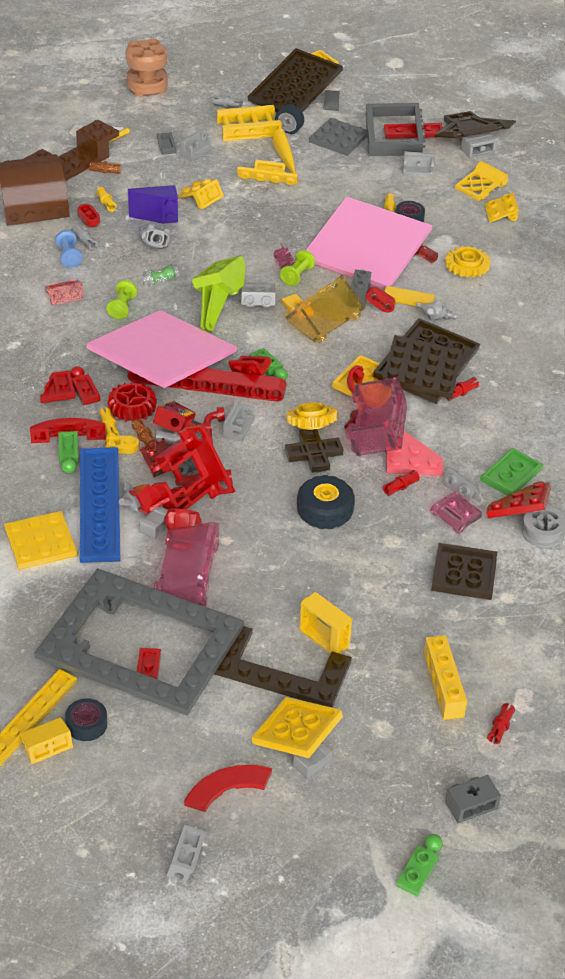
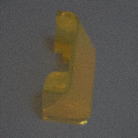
(325, 310)

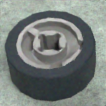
(291, 118)

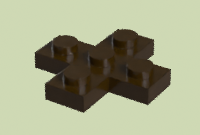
(314, 450)

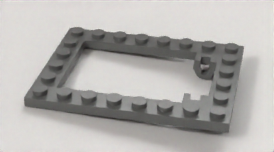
(62, 650)

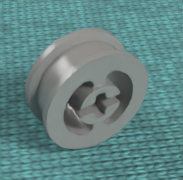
(554, 527)

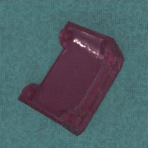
(189, 561)

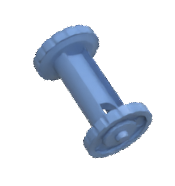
(71, 256)

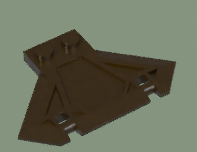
(470, 124)

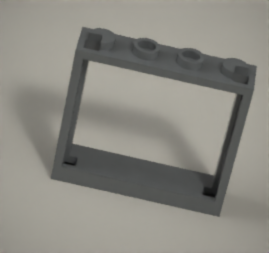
(394, 148)

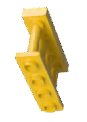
(248, 130)

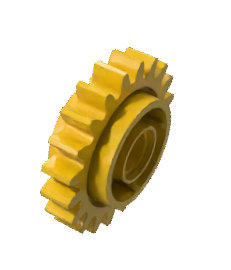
(467, 261)
(311, 415)

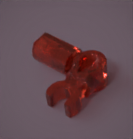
(427, 253)

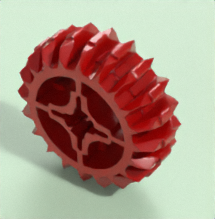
(132, 401)

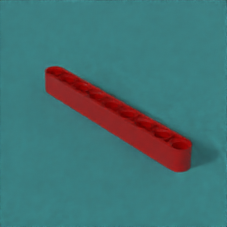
(227, 384)

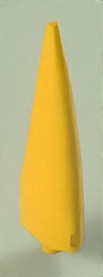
(283, 149)

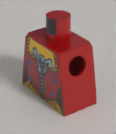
(174, 417)

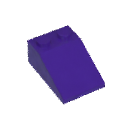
(154, 204)

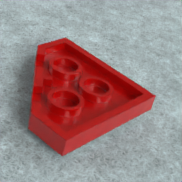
(523, 501)

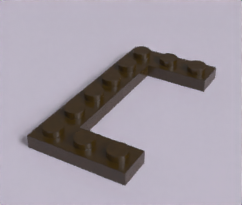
(283, 683)

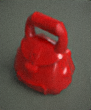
(181, 518)

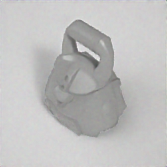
(154, 237)

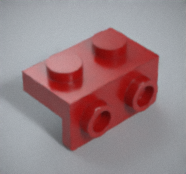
(250, 365)

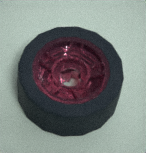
(411, 209)
(86, 719)

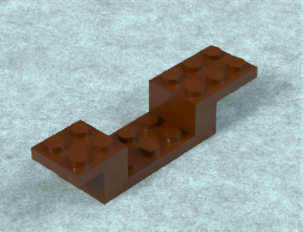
(91, 146)

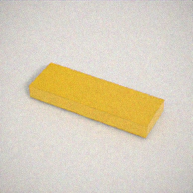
(409, 297)

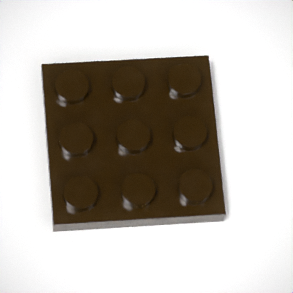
(464, 571)

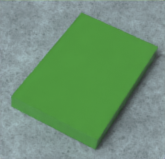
(511, 472)

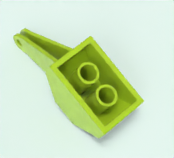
(215, 284)

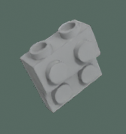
(258, 294)

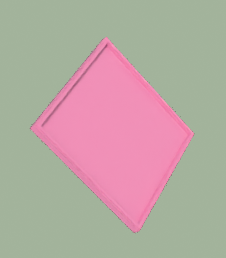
(368, 240)
(162, 348)

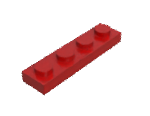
(396, 131)

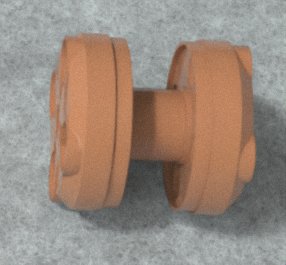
(146, 65)

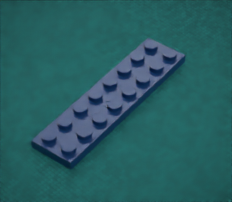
(99, 505)

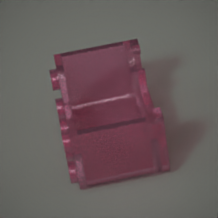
(380, 417)

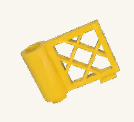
(487, 175)

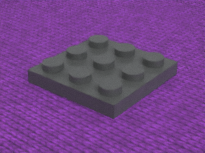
(338, 136)

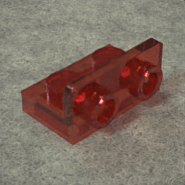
(65, 292)

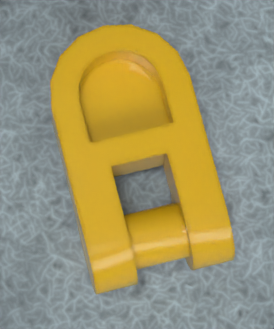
(125, 444)

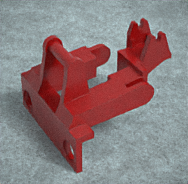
(194, 486)

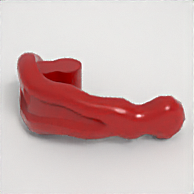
(355, 374)

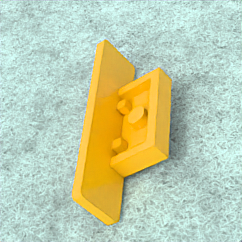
(269, 172)

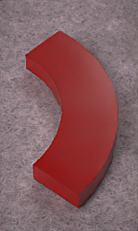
(224, 779)

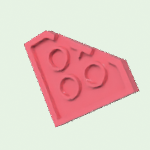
(415, 457)

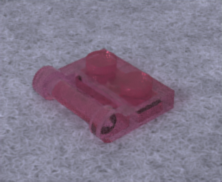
(459, 508)

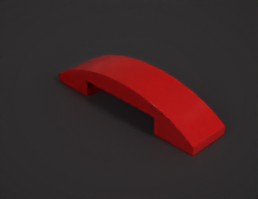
(85, 427)

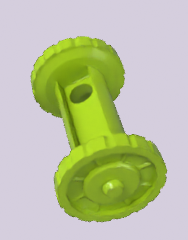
(291, 274)
(118, 307)

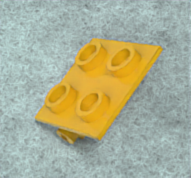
(502, 207)

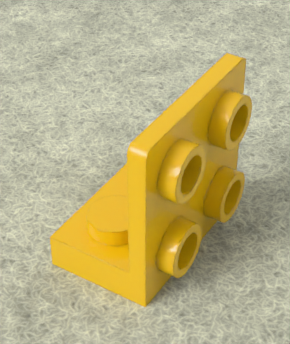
(204, 192)

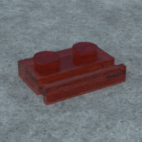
(151, 451)

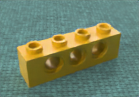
(445, 677)

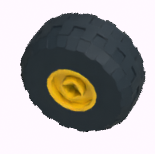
(325, 502)

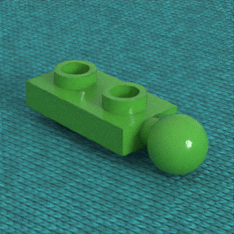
(275, 368)
(68, 451)
(420, 865)

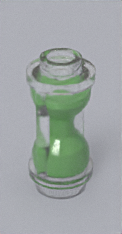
(167, 273)

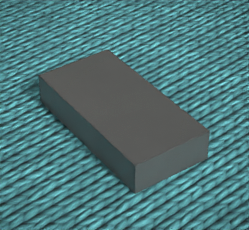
(332, 100)
(166, 143)

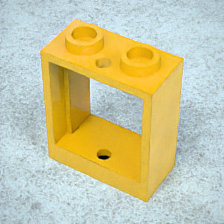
(332, 640)

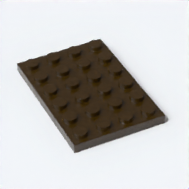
(295, 81)
(434, 334)

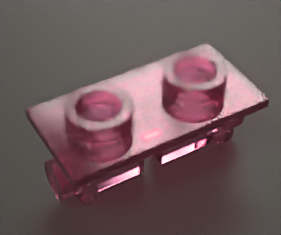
(282, 257)

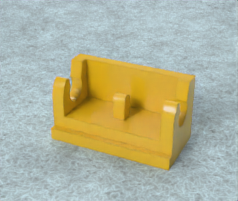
(46, 740)

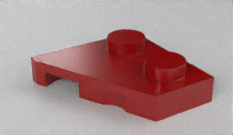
(58, 387)

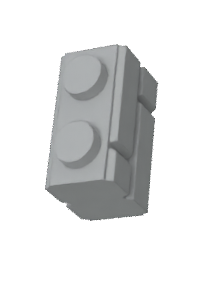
(478, 144)

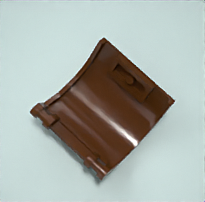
(33, 190)

